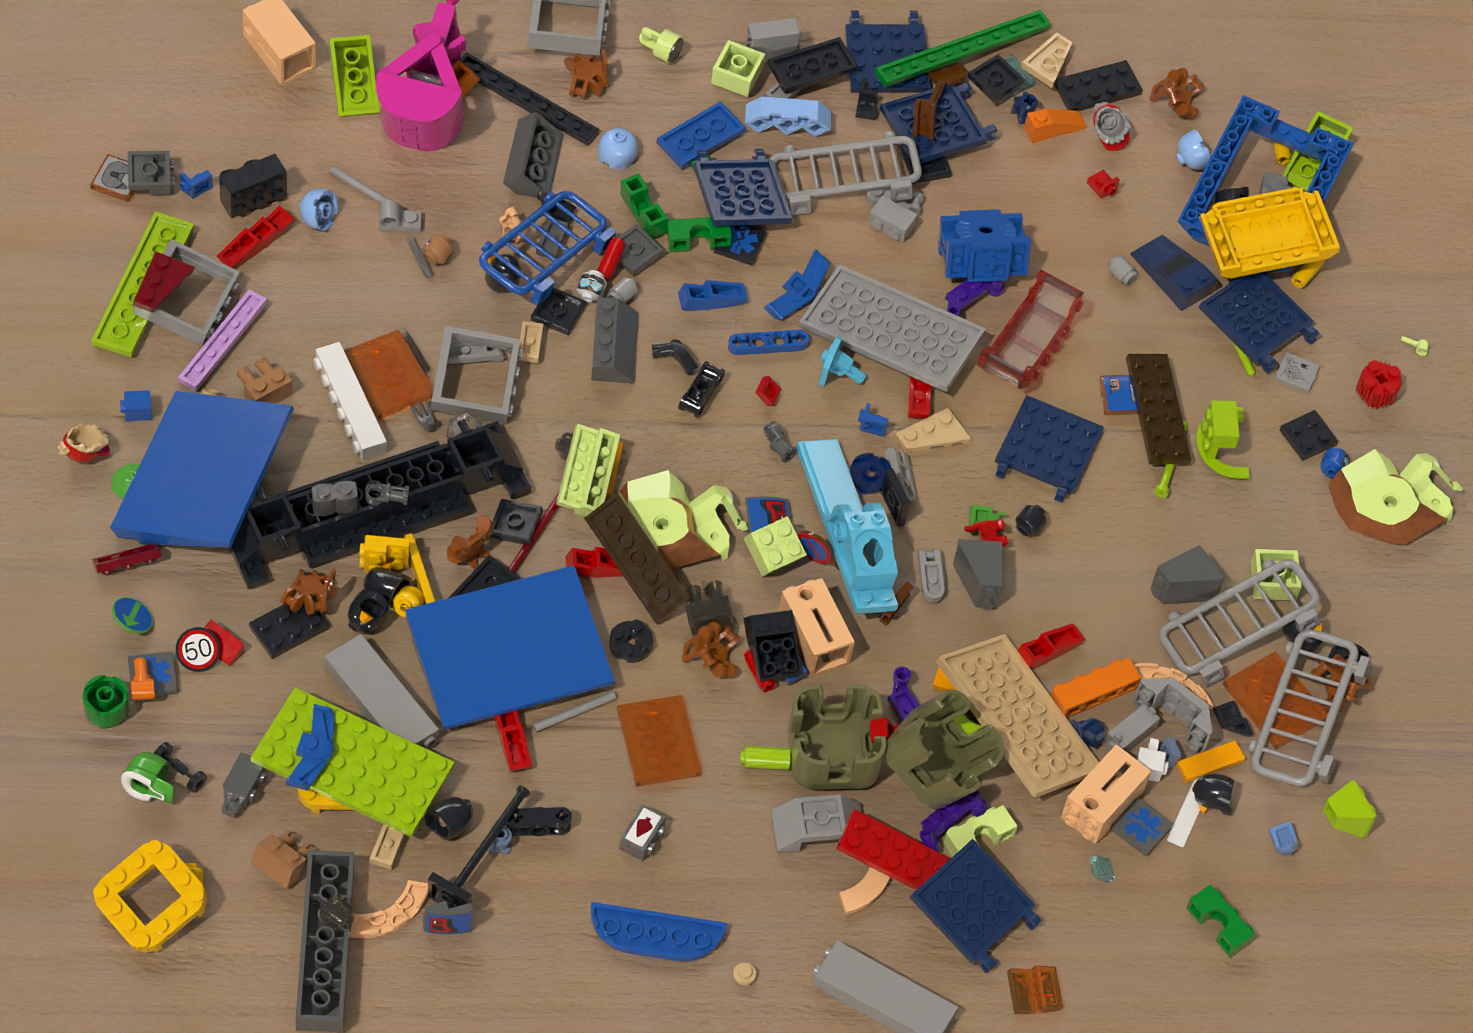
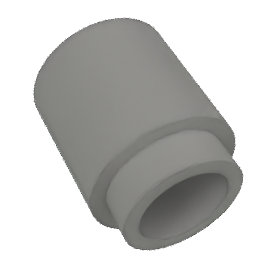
(1122, 270)
(623, 290)

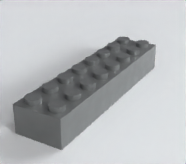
(323, 949)

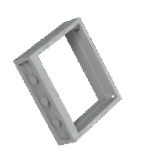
(569, 42)
(208, 266)
(479, 411)

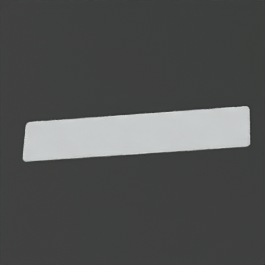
(1185, 820)

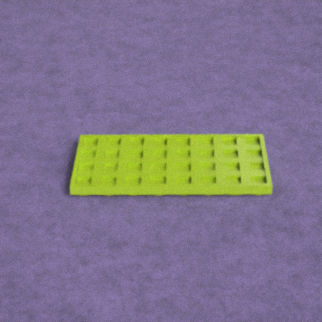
(369, 765)

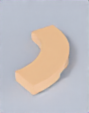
(1152, 670)
(864, 892)
(393, 918)

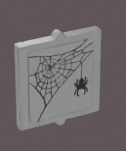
(1297, 372)

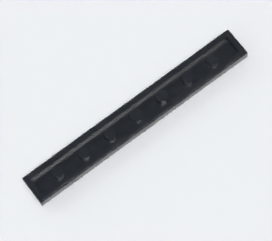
(530, 100)

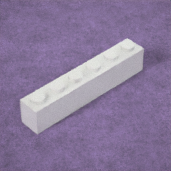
(350, 401)

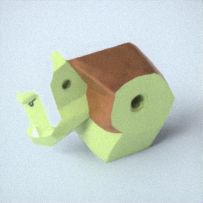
(1391, 505)
(678, 527)

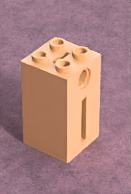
(279, 39)
(818, 626)
(1105, 794)

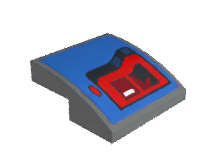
(765, 511)
(445, 921)

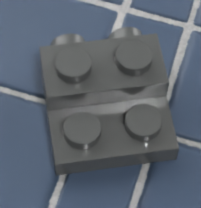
(150, 171)

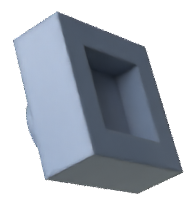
(1172, 751)

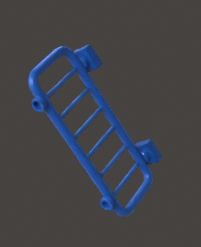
(540, 286)

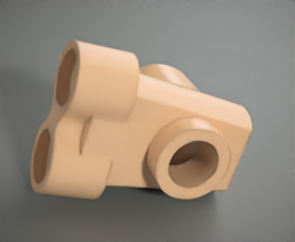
(511, 220)

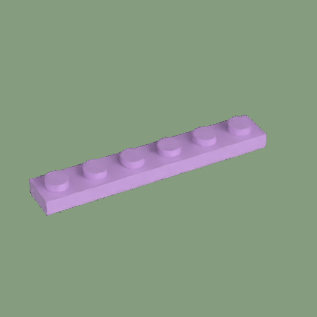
(222, 340)

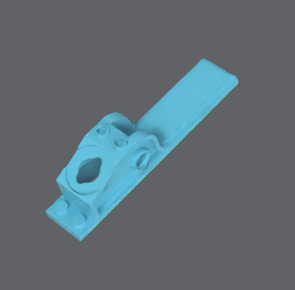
(851, 528)

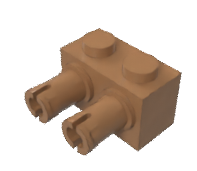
(270, 387)
(279, 860)

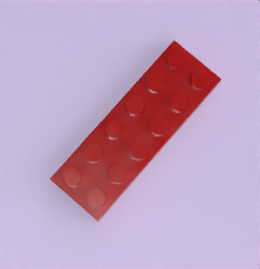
(889, 851)

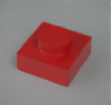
(768, 390)

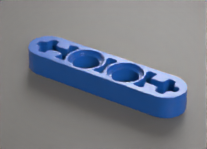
(767, 338)

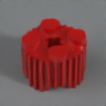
(1379, 384)

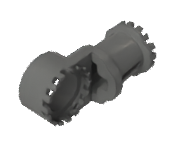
(778, 441)
(387, 492)

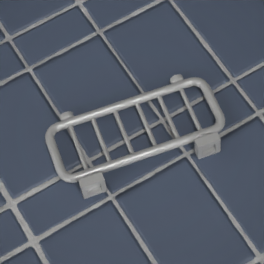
(899, 187)
(1211, 668)
(1325, 767)

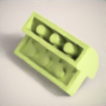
(587, 469)

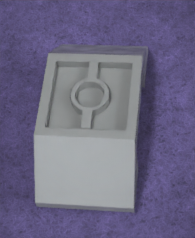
(1182, 704)
(811, 820)

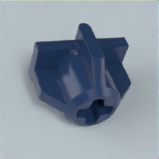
(1023, 105)
(1090, 731)

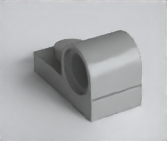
(398, 220)

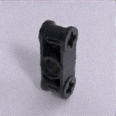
(695, 399)
(540, 821)

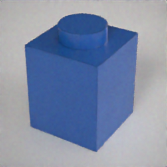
(136, 405)

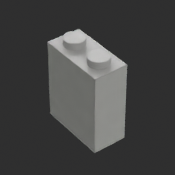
(774, 37)

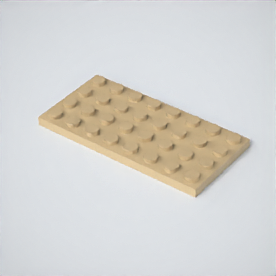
(1010, 698)

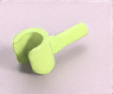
(1422, 345)

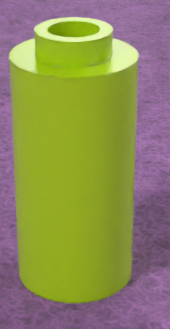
(765, 757)

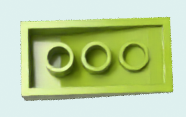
(353, 75)
(1303, 167)

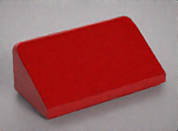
(230, 646)

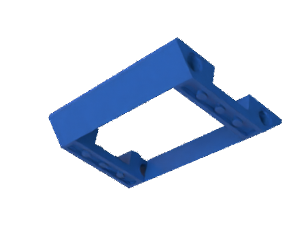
(1263, 120)

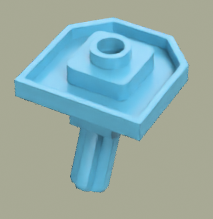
(839, 364)

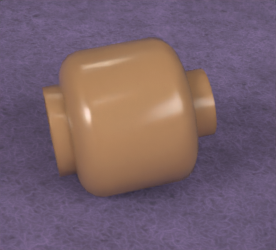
(438, 249)

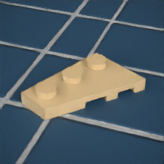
(1048, 59)
(932, 432)

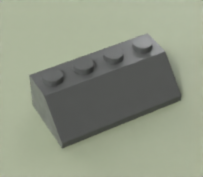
(532, 156)
(614, 341)

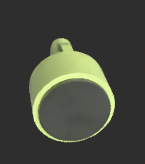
(664, 45)

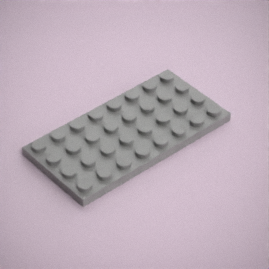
(893, 327)

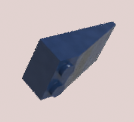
(1175, 271)

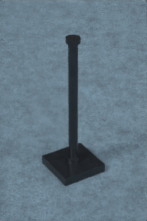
(443, 890)

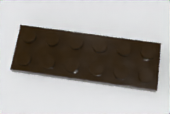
(1158, 409)
(638, 558)

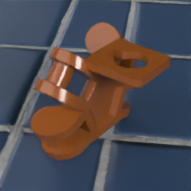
(585, 70)
(1175, 88)
(468, 549)
(308, 586)
(711, 650)
(1336, 676)

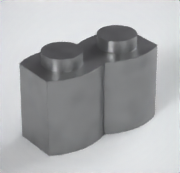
(334, 498)

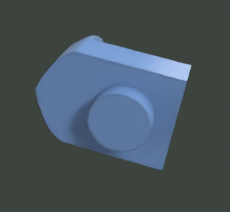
(1284, 838)

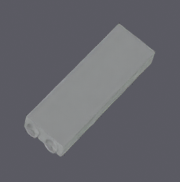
(379, 692)
(881, 992)

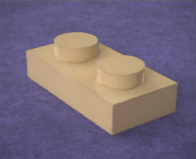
(531, 341)
(386, 847)

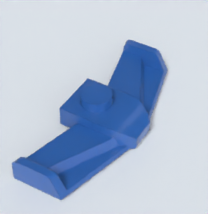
(800, 288)
(314, 748)

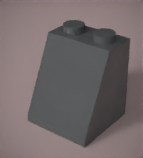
(980, 570)
(1187, 578)

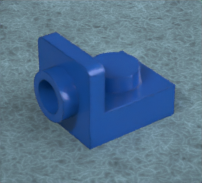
(197, 185)
(872, 423)

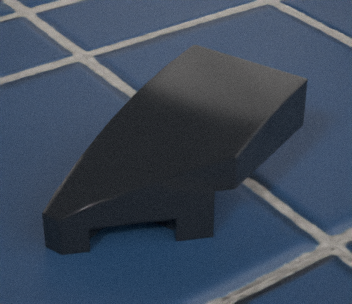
(867, 102)
(556, 212)
(1231, 719)

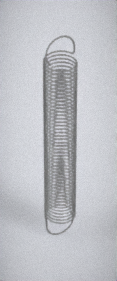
(421, 256)

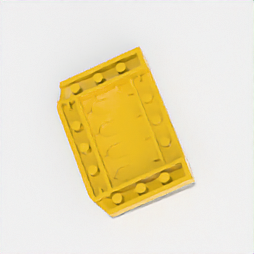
(1269, 232)

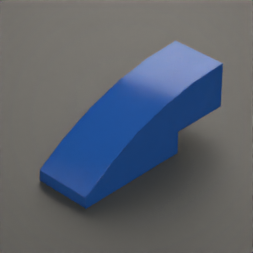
(711, 295)

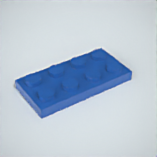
(702, 132)

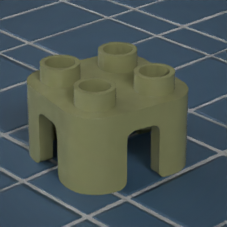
(833, 741)
(937, 756)

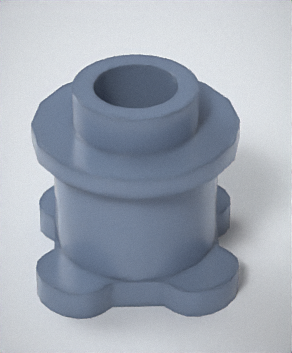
(502, 841)

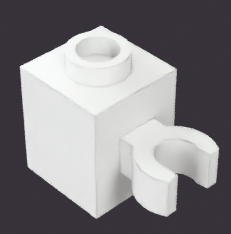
(1153, 760)

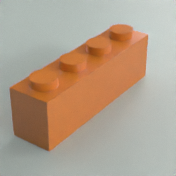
(1096, 687)

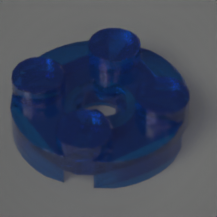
(858, 472)

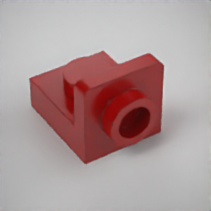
(1103, 184)

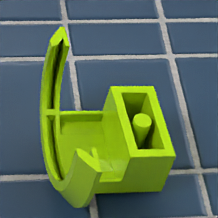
(1220, 430)

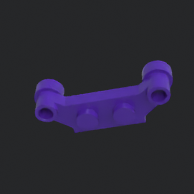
(969, 292)
(901, 698)
(943, 818)

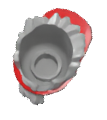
(1111, 126)

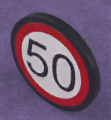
(197, 649)

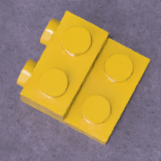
(384, 550)

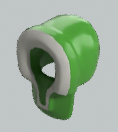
(146, 778)

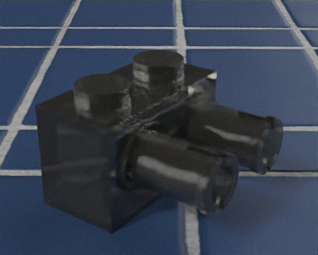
(716, 609)

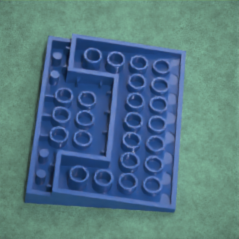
(201, 471)
(508, 647)

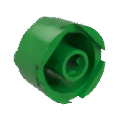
(105, 701)

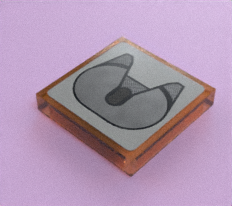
(113, 178)

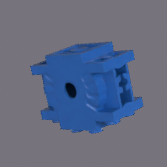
(984, 245)

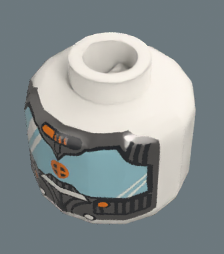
(591, 285)

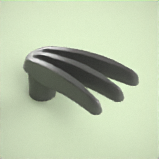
(427, 421)

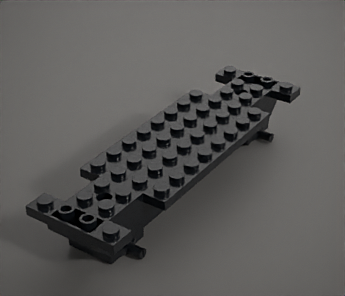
(437, 490)

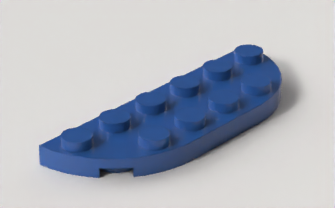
(656, 932)

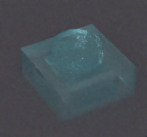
(1101, 868)

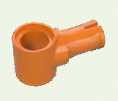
(142, 684)

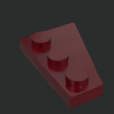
(160, 280)

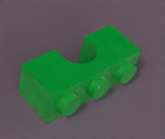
(649, 216)
(682, 231)
(1210, 905)

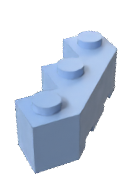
(788, 115)

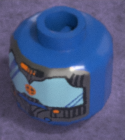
(1333, 461)

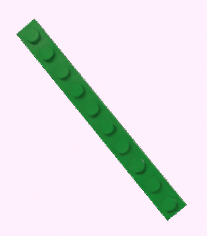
(962, 48)

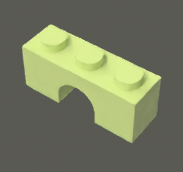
(994, 823)

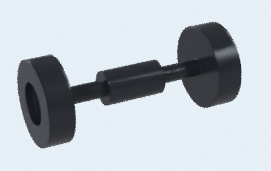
(196, 781)

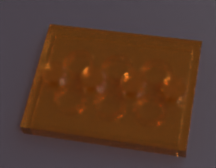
(389, 374)
(1255, 690)
(658, 740)

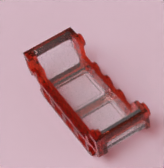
(1033, 331)

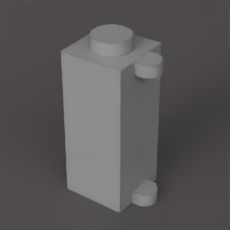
(1133, 729)

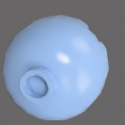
(618, 148)
(1192, 151)
(319, 208)

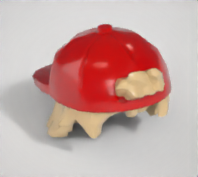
(84, 443)

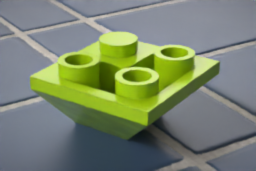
(1350, 810)

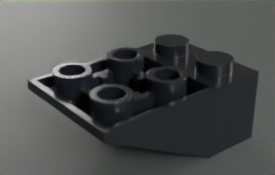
(773, 645)

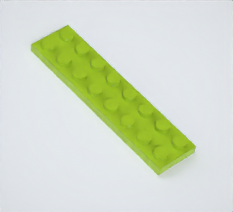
(120, 327)

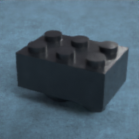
(252, 185)

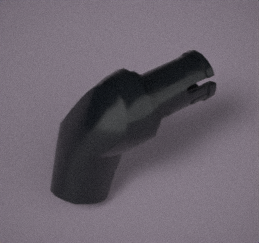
(678, 351)

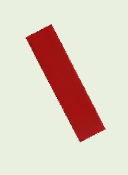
(256, 238)
(513, 741)

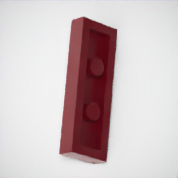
(127, 558)

